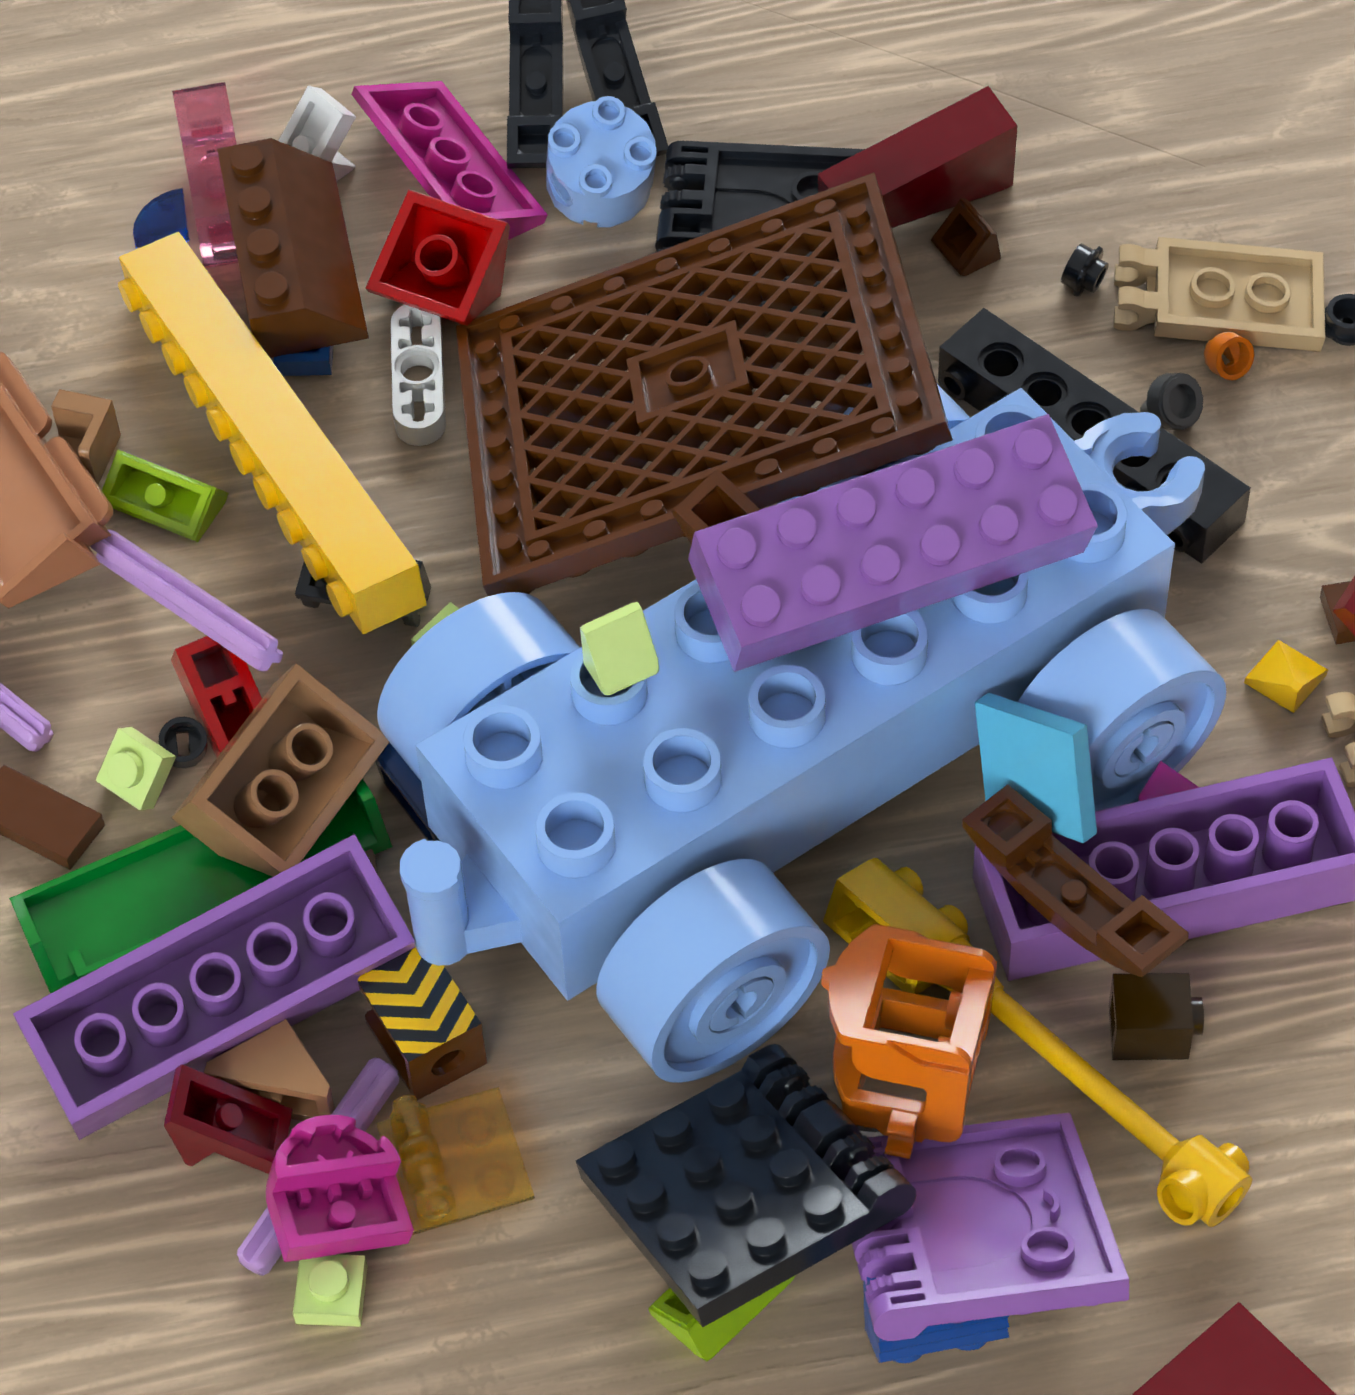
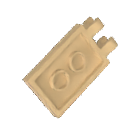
(1223, 287)

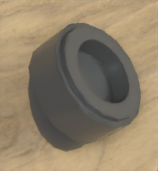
(1175, 400)

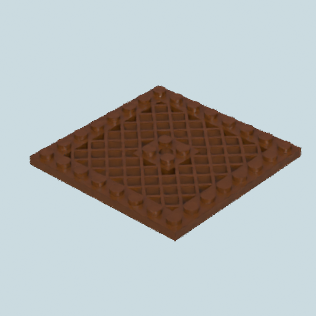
(692, 385)

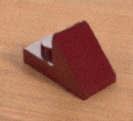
(223, 1119)

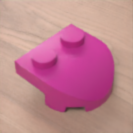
(335, 1191)

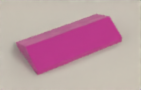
(449, 151)

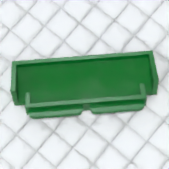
(152, 889)

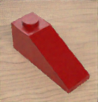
(217, 688)

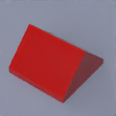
(442, 259)

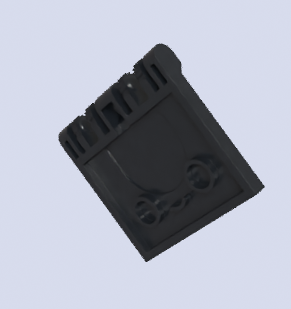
(732, 182)
(745, 1185)

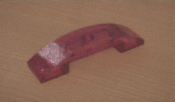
(203, 127)

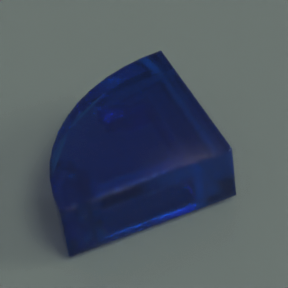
(162, 218)

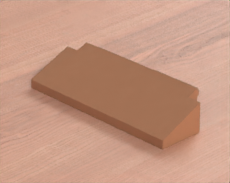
(46, 498)

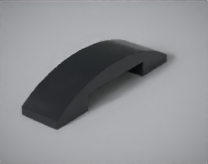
(612, 61)
(534, 79)

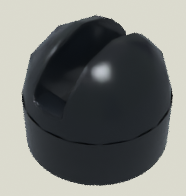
(197, 740)

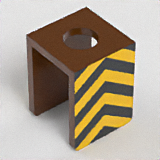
(422, 1023)

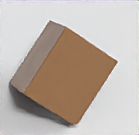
(88, 427)

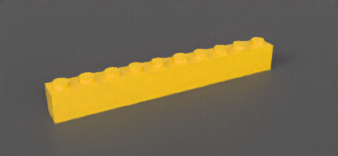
(271, 435)

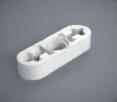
(429, 390)

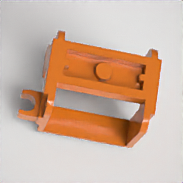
(941, 1068)

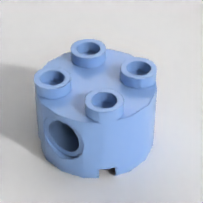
(600, 163)

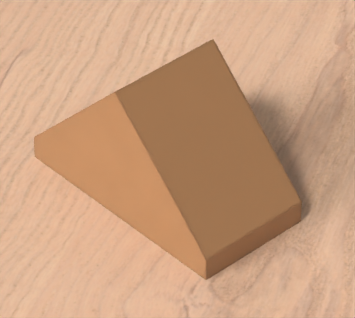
(277, 1069)

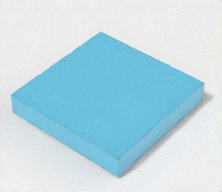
(1040, 759)

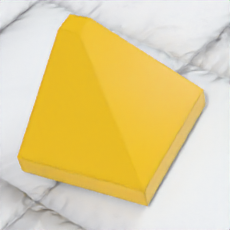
(1286, 676)

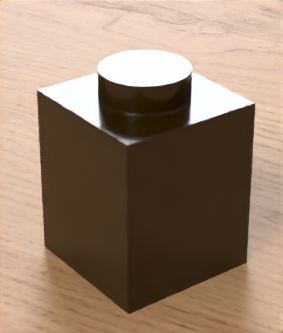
(1153, 1016)

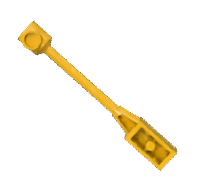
(1195, 1174)

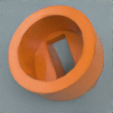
(1237, 351)

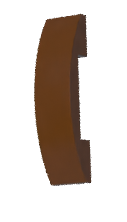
(1067, 890)

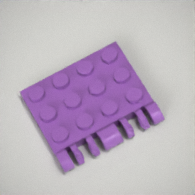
(994, 1231)

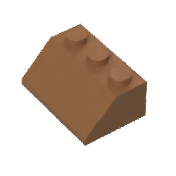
(282, 776)

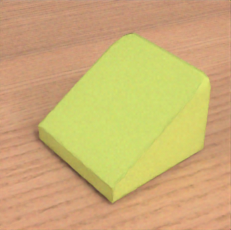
(619, 649)

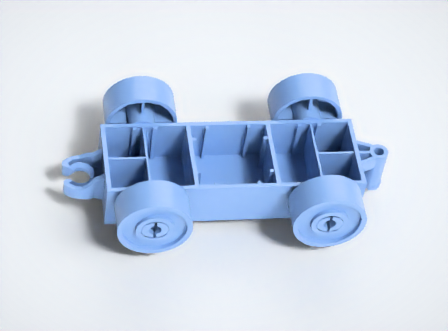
(649, 821)

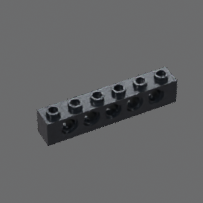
(994, 359)

